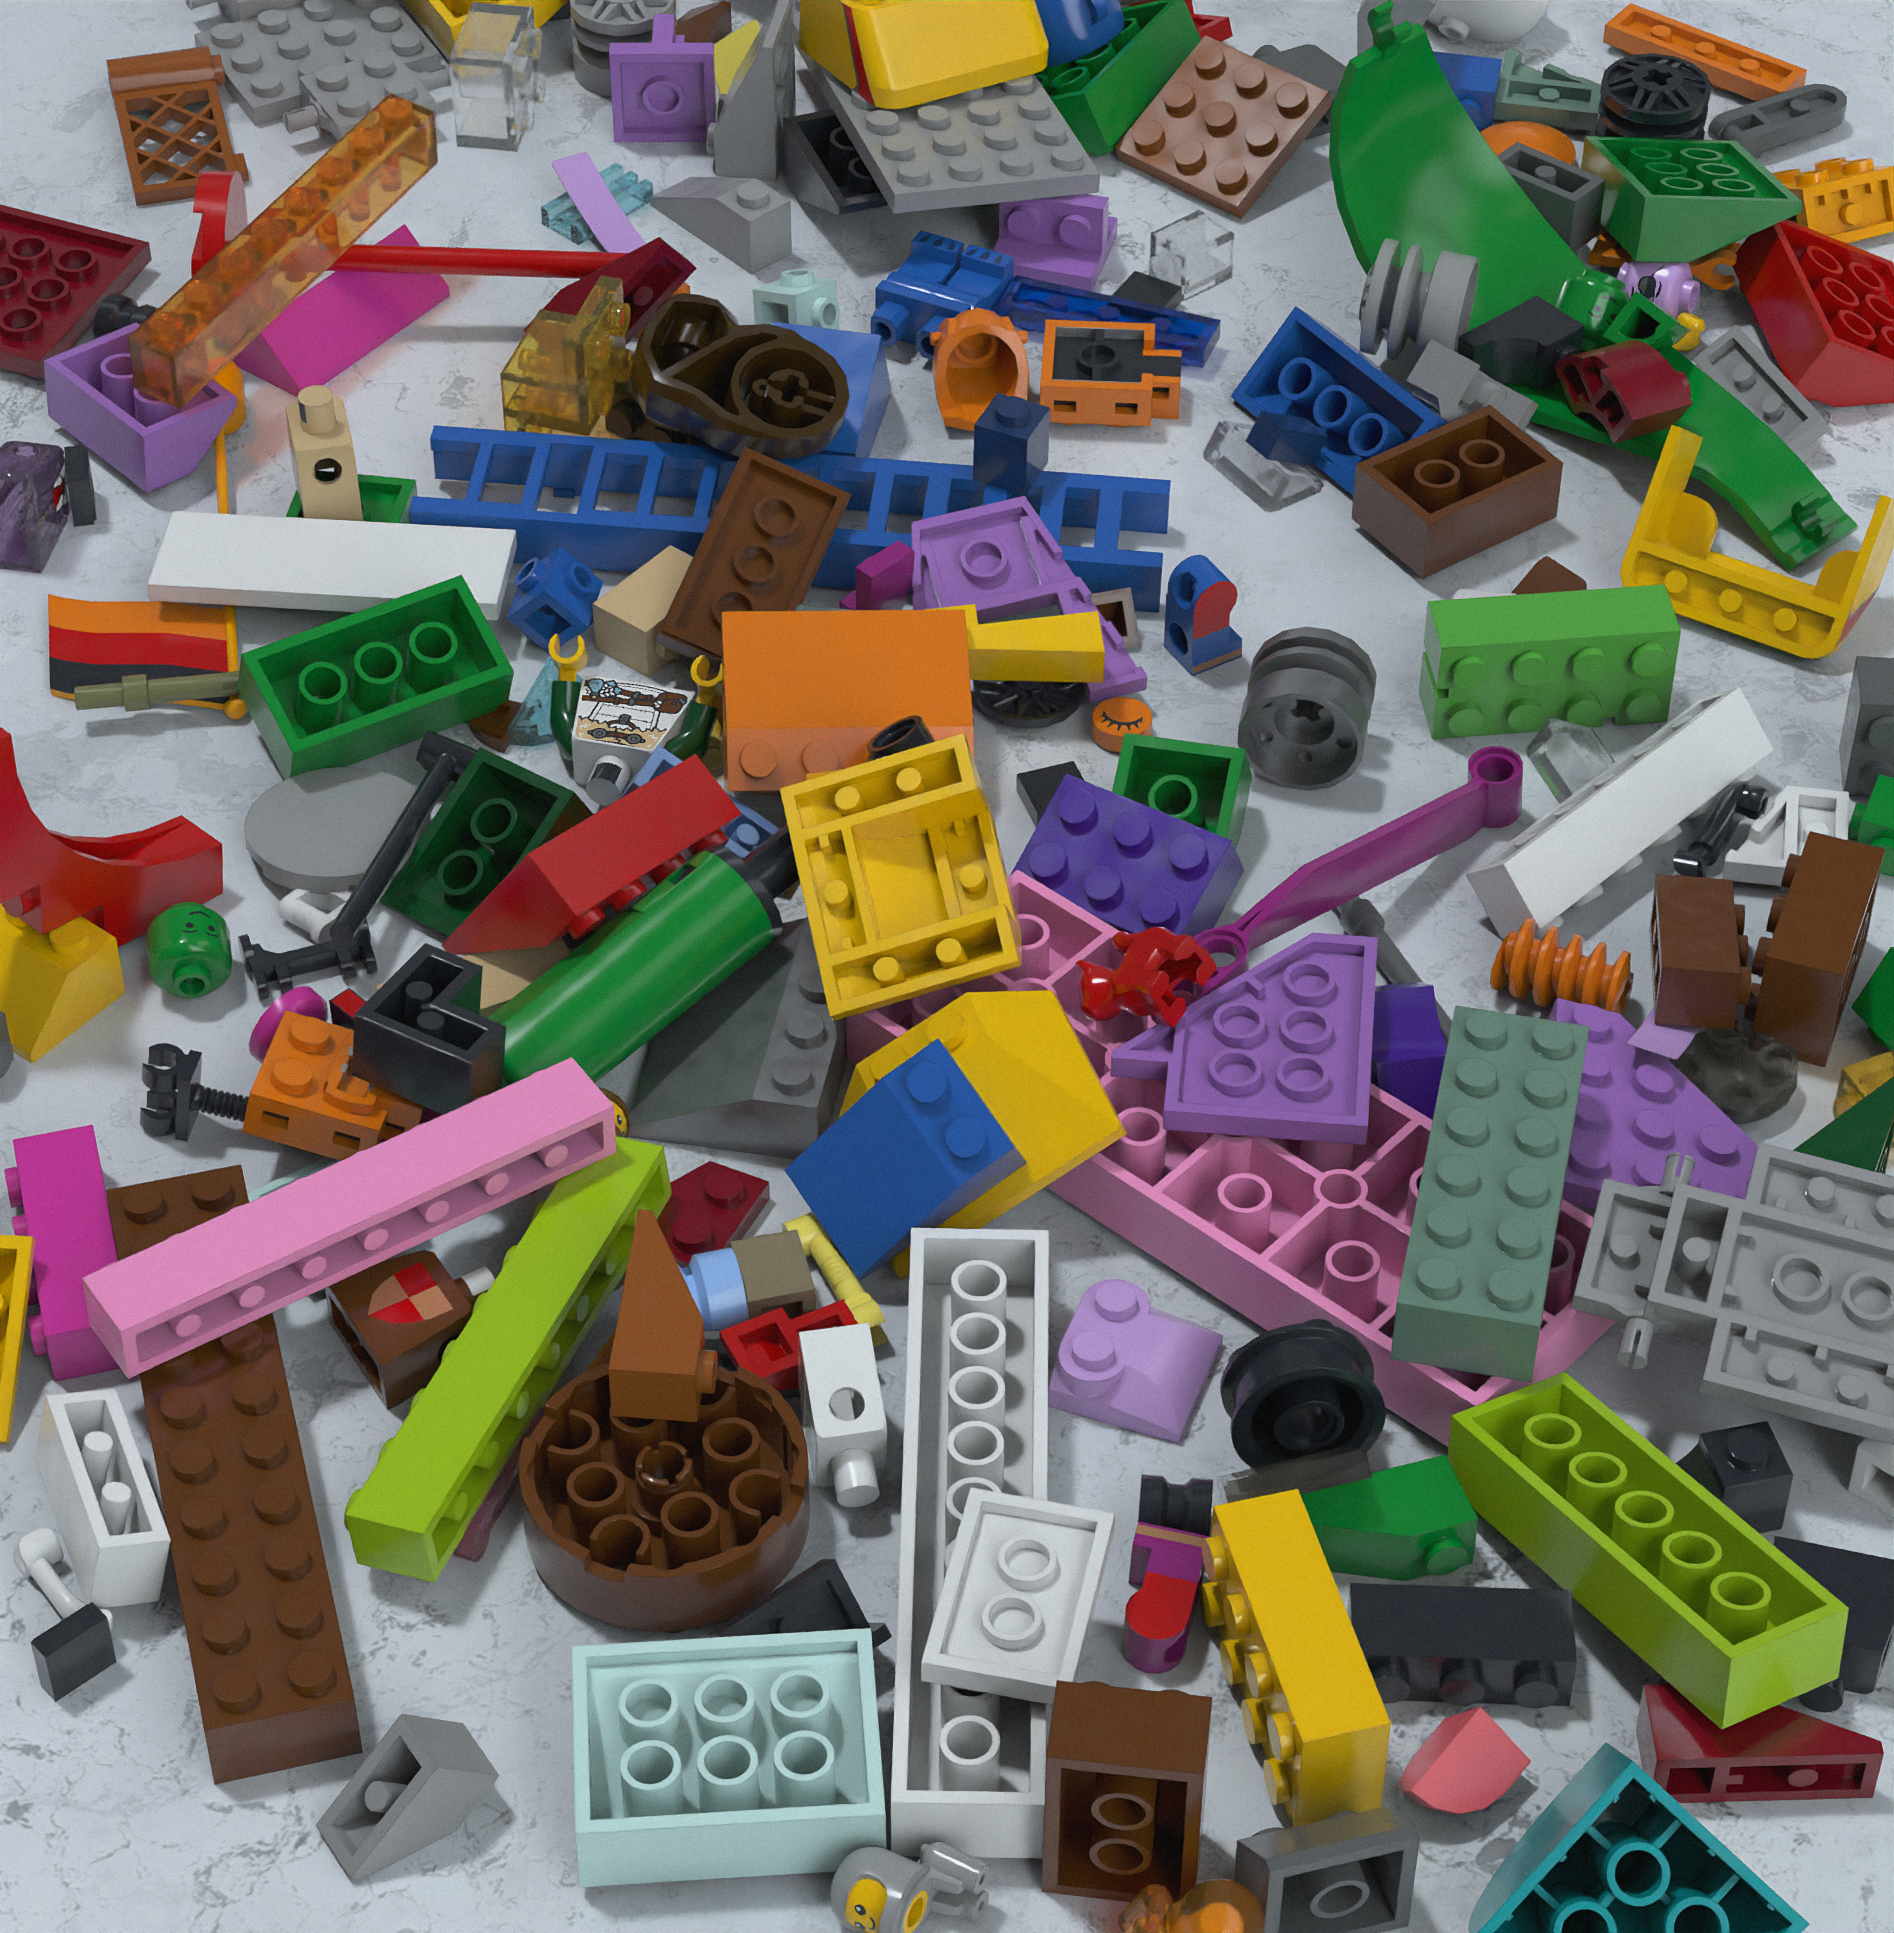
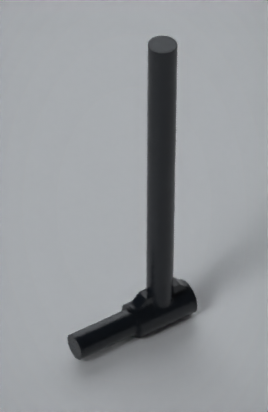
(444, 763)

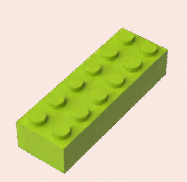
(1647, 1549)

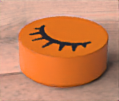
(1117, 717)

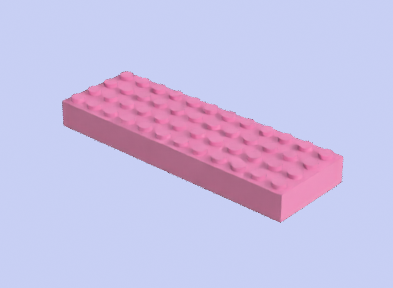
(1256, 1220)

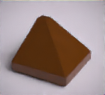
(706, 23)

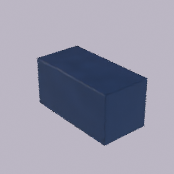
(1286, 438)

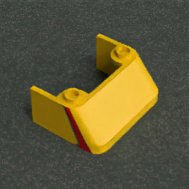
(922, 49)
(1674, 549)

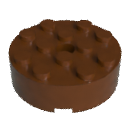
(665, 1515)

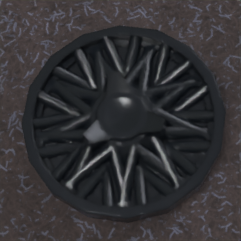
(1028, 702)

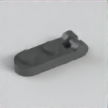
(1781, 118)

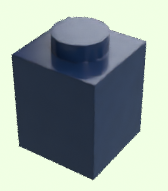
(1011, 443)

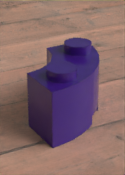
(1408, 1045)

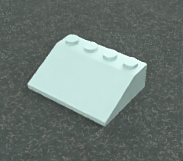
(725, 1756)

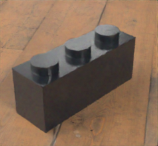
(1466, 1643)

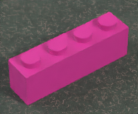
(70, 1218)

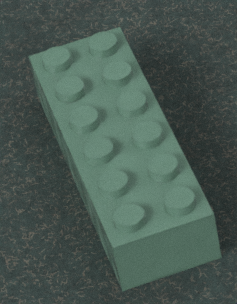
(1490, 1195)

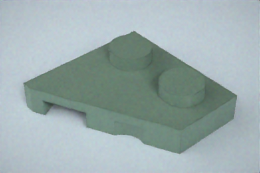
(1546, 96)

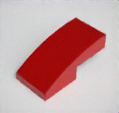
(771, 1341)

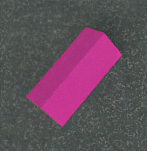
(340, 323)

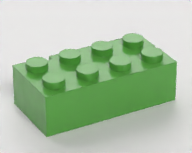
(1548, 655)

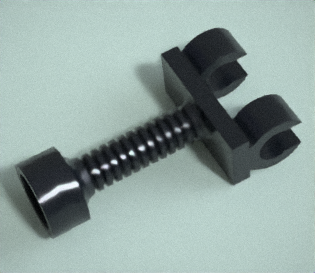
(191, 1095)

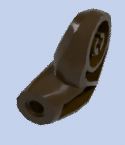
(737, 381)

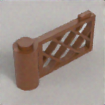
(165, 85)

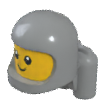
(893, 1894)

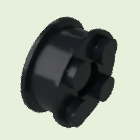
(1301, 1393)

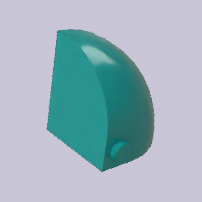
(1625, 1861)

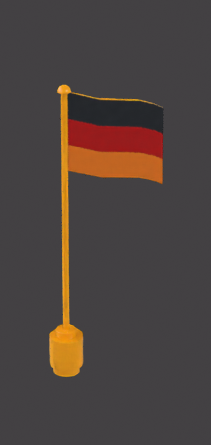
(156, 638)

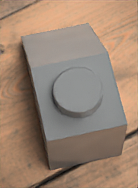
(406, 1794)

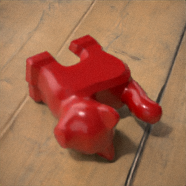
(1144, 981)

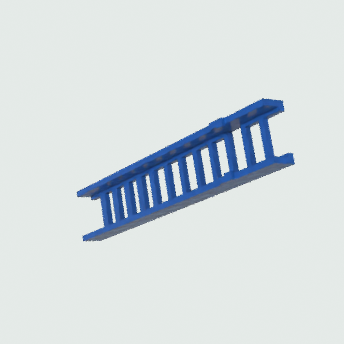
(877, 485)

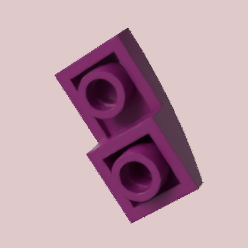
(882, 580)

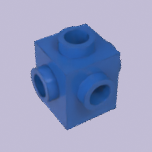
(554, 598)

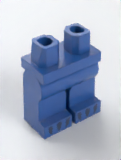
(937, 285)

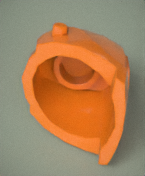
(974, 361)

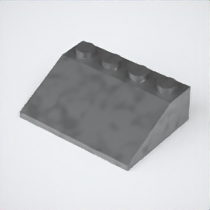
(749, 1060)

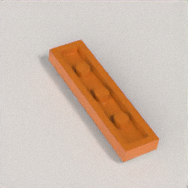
(1725, 62)

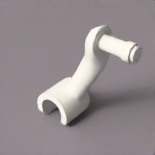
(35, 1558)

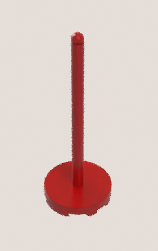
(224, 215)

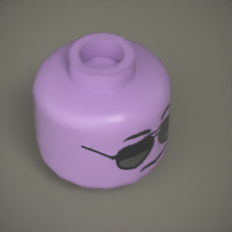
(1663, 283)

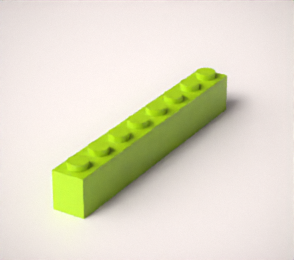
(504, 1364)

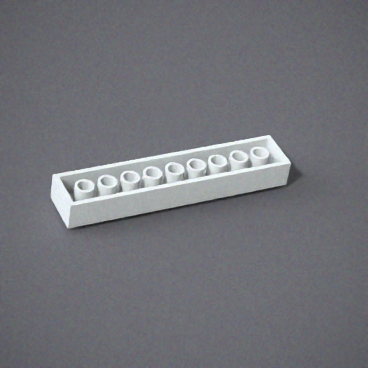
(978, 1419)

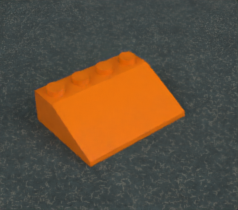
(821, 684)

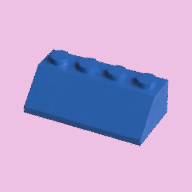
(1338, 389)

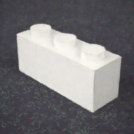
(102, 1498)

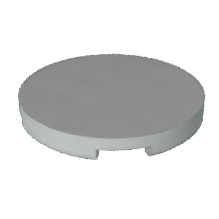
(326, 826)

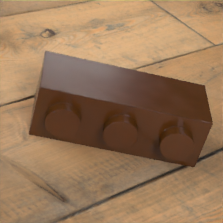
(1698, 952)

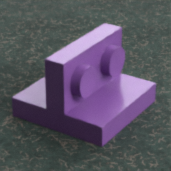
(662, 87)
(1058, 238)

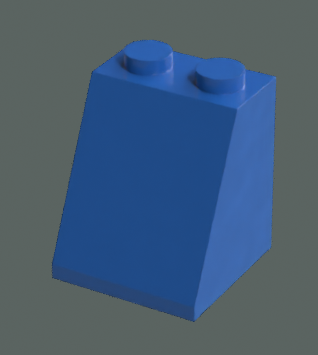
(868, 384)

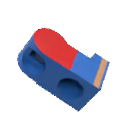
(1199, 616)

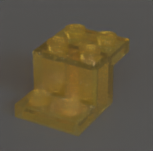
(569, 365)

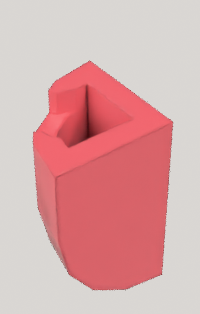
(1463, 1765)

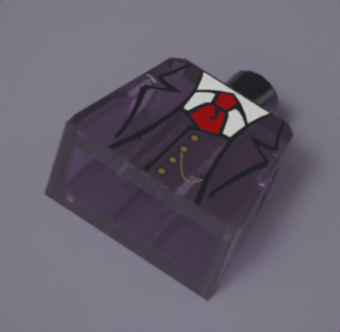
(33, 495)

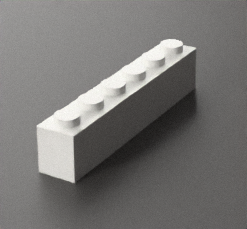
(1621, 814)

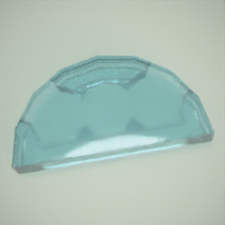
(532, 719)

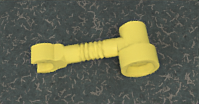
(838, 1273)

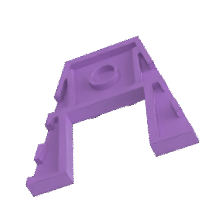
(1009, 566)

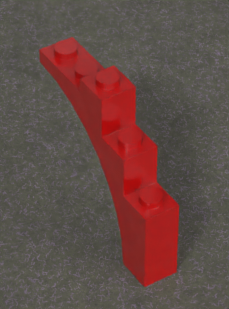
(106, 880)

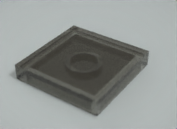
(1303, 1473)

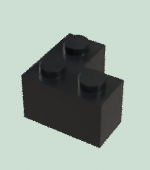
(427, 1034)

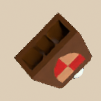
(402, 1319)

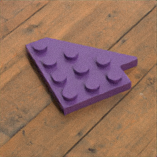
(1272, 1048)
(1638, 1112)

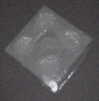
(496, 76)

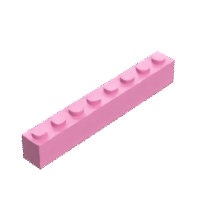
(348, 1217)

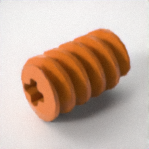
(1560, 971)

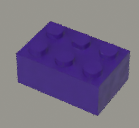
(1130, 861)

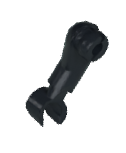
(1716, 833)

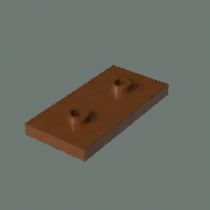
(754, 552)

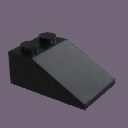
(826, 165)

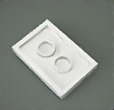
(1017, 1596)

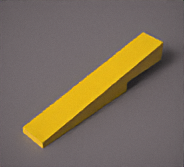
(1035, 648)

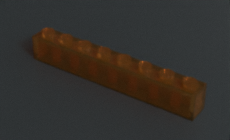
(282, 251)

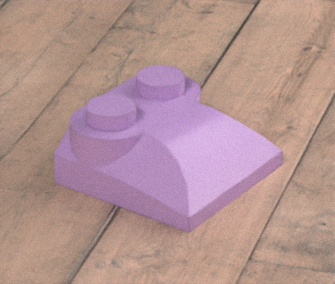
(1131, 1363)

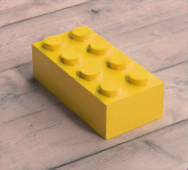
(1294, 1659)

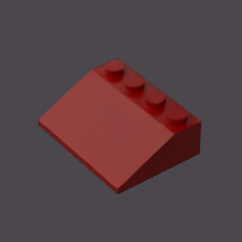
(1822, 312)
(601, 863)

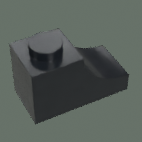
(1524, 344)
(1744, 1472)

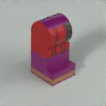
(1162, 1613)

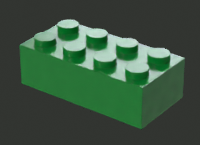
(375, 679)

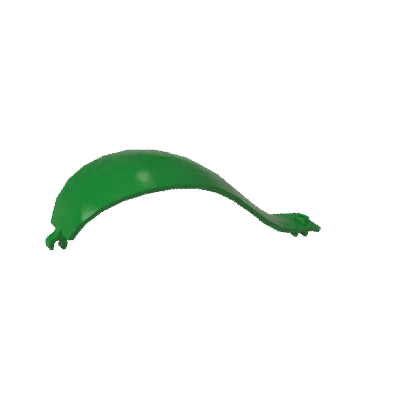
(1424, 175)

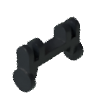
(271, 966)

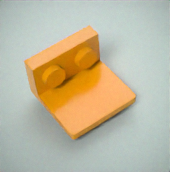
(1844, 198)

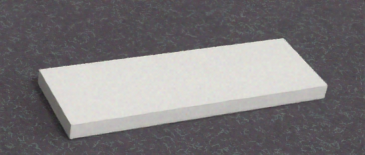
(323, 561)

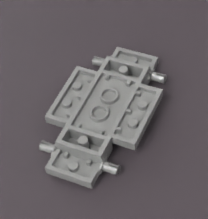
(321, 60)
(1780, 1280)

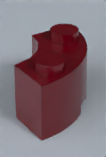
(1625, 388)

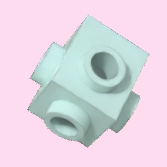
(798, 300)

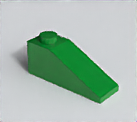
(1396, 1523)

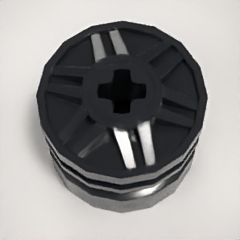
(1653, 98)

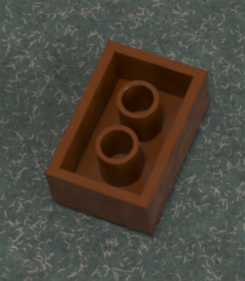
(1456, 491)
(1814, 944)
(1124, 1790)

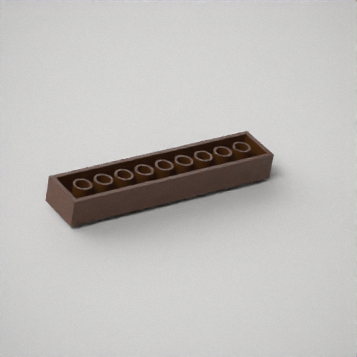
(241, 1520)

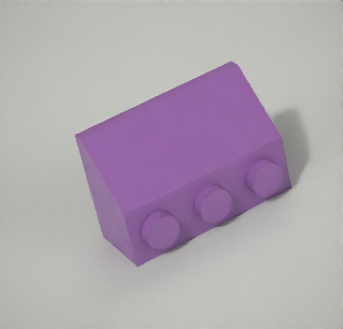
(137, 434)

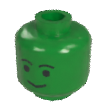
(1594, 302)
(188, 948)

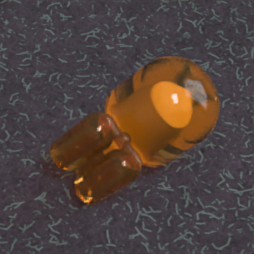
(1207, 1908)

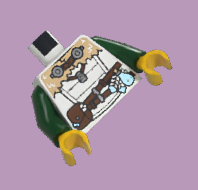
(616, 724)

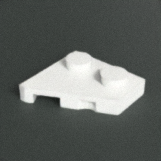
(1785, 832)

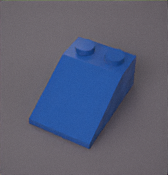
(903, 1159)

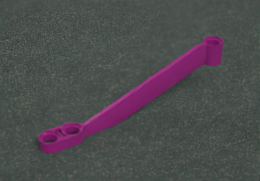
(1488, 800)

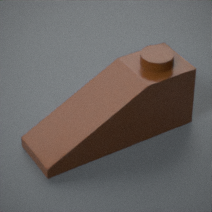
(659, 1336)

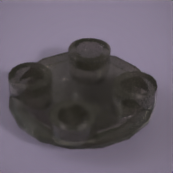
(1741, 1071)

